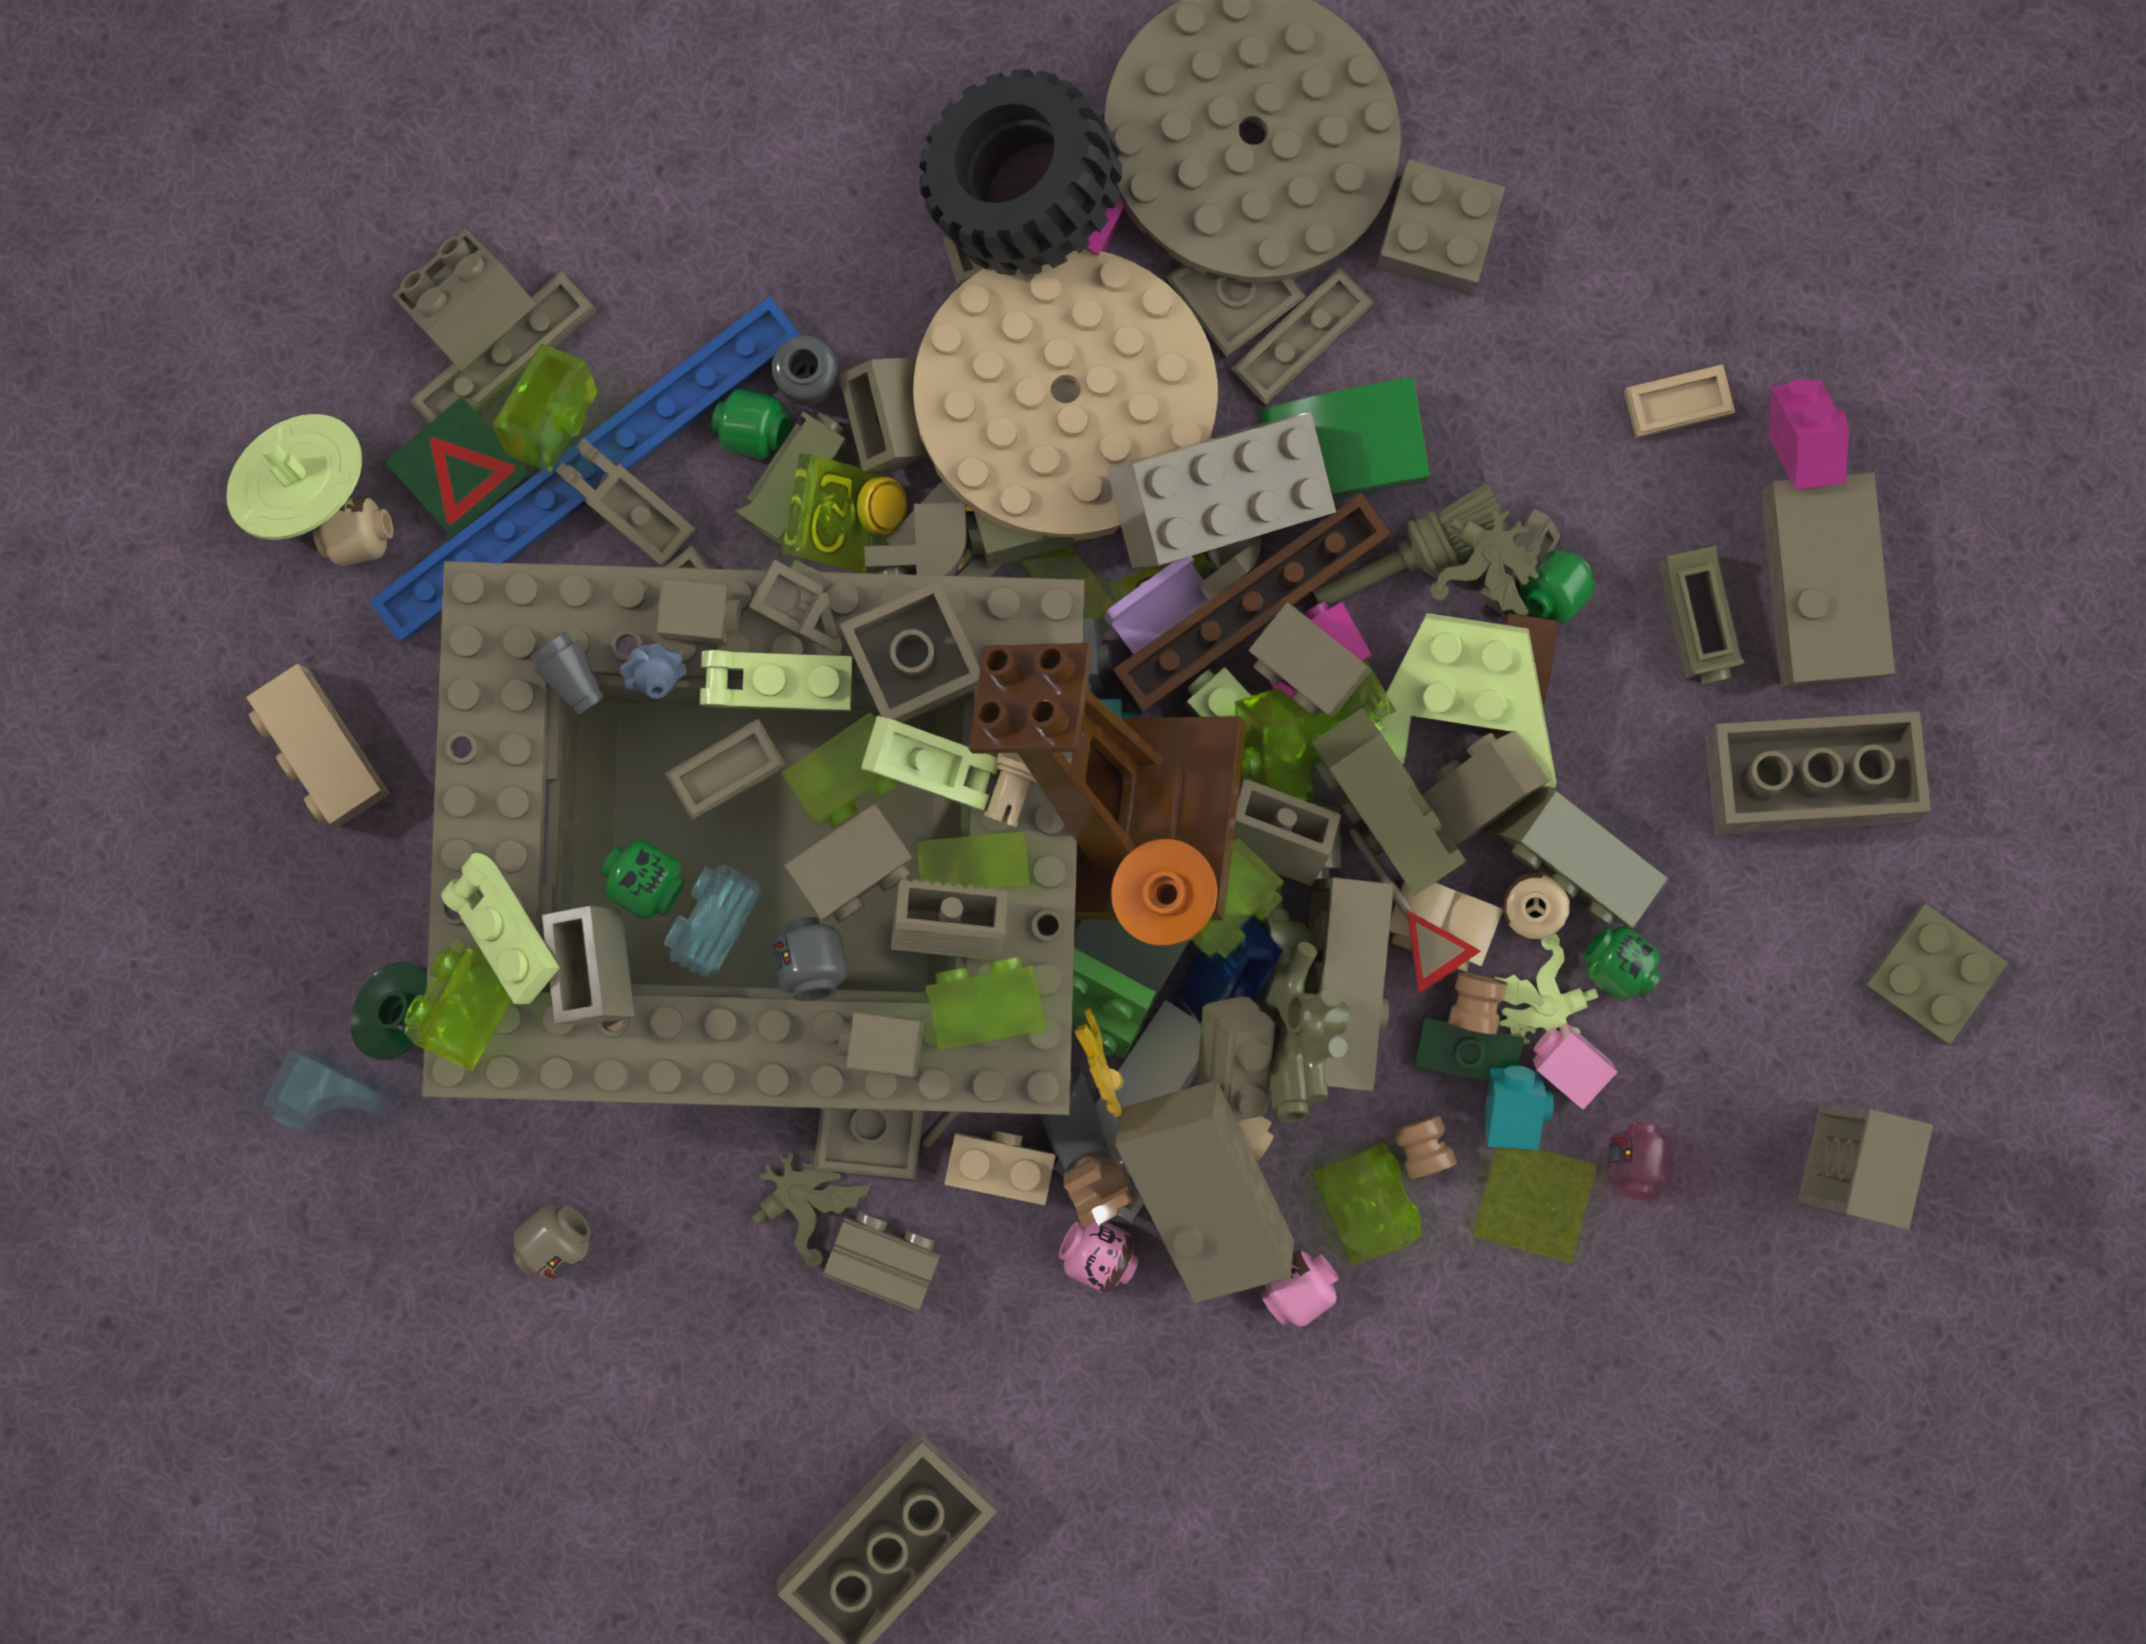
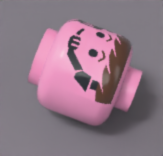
(1098, 1255)
(1305, 1293)

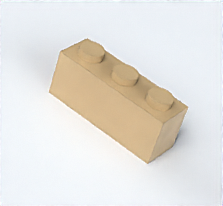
(316, 746)

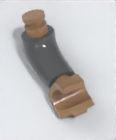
(1091, 1176)

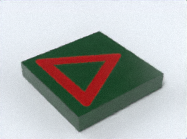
(456, 467)

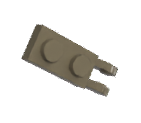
(630, 506)

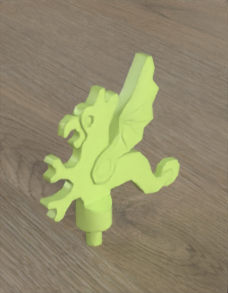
(1548, 1006)

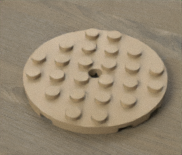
(990, 378)

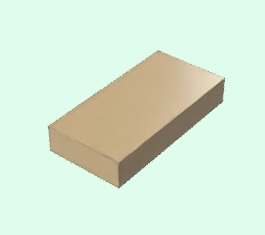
(1679, 401)

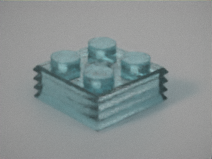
(716, 921)

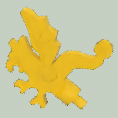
(1105, 1079)

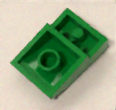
(1365, 436)

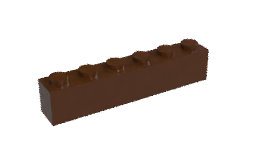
(1250, 604)

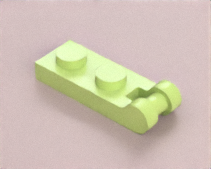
(778, 681)
(929, 763)
(501, 929)

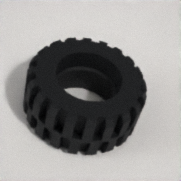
(983, 134)

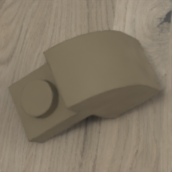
(937, 548)

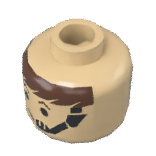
(354, 533)
(1536, 886)

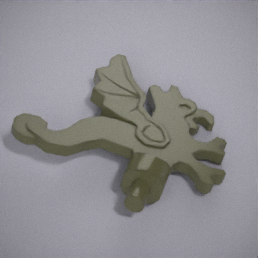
(1492, 550)
(796, 1192)

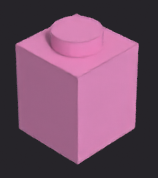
(1573, 1064)

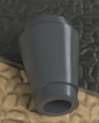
(568, 673)

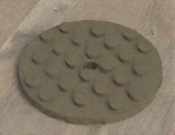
(1240, 205)

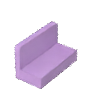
(1157, 605)

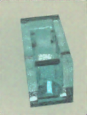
(313, 1088)

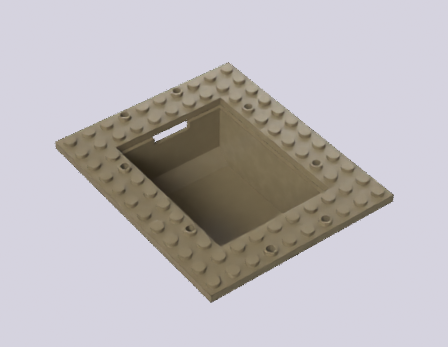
(737, 1032)

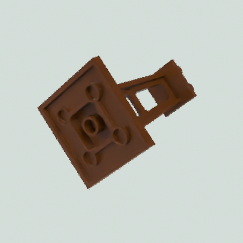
(1126, 774)

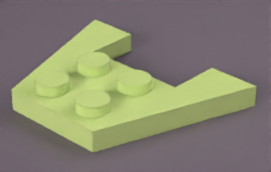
(1470, 677)

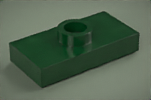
(1464, 1052)

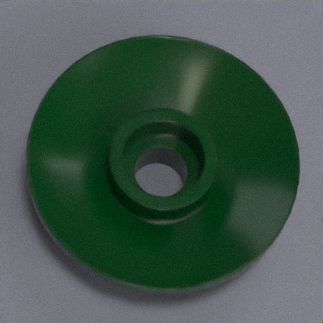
(381, 1010)

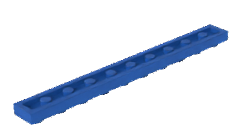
(625, 438)

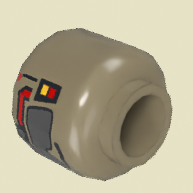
(551, 1241)

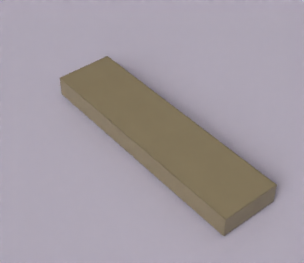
(556, 315)

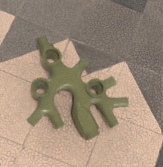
(1305, 1021)

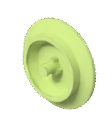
(294, 477)

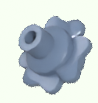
(653, 670)

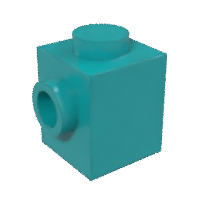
(1516, 1108)

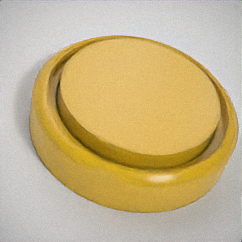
(882, 505)

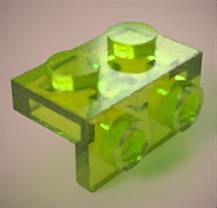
(1369, 1203)

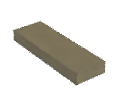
(1302, 337)

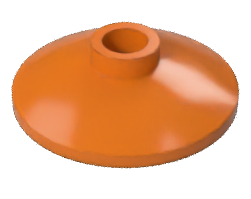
(1140, 883)

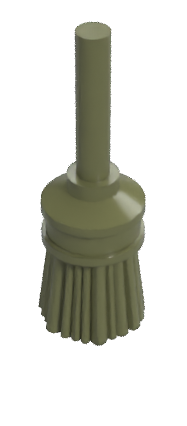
(1428, 546)

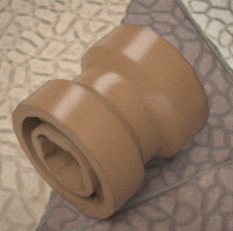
(1477, 1002)
(1423, 1147)

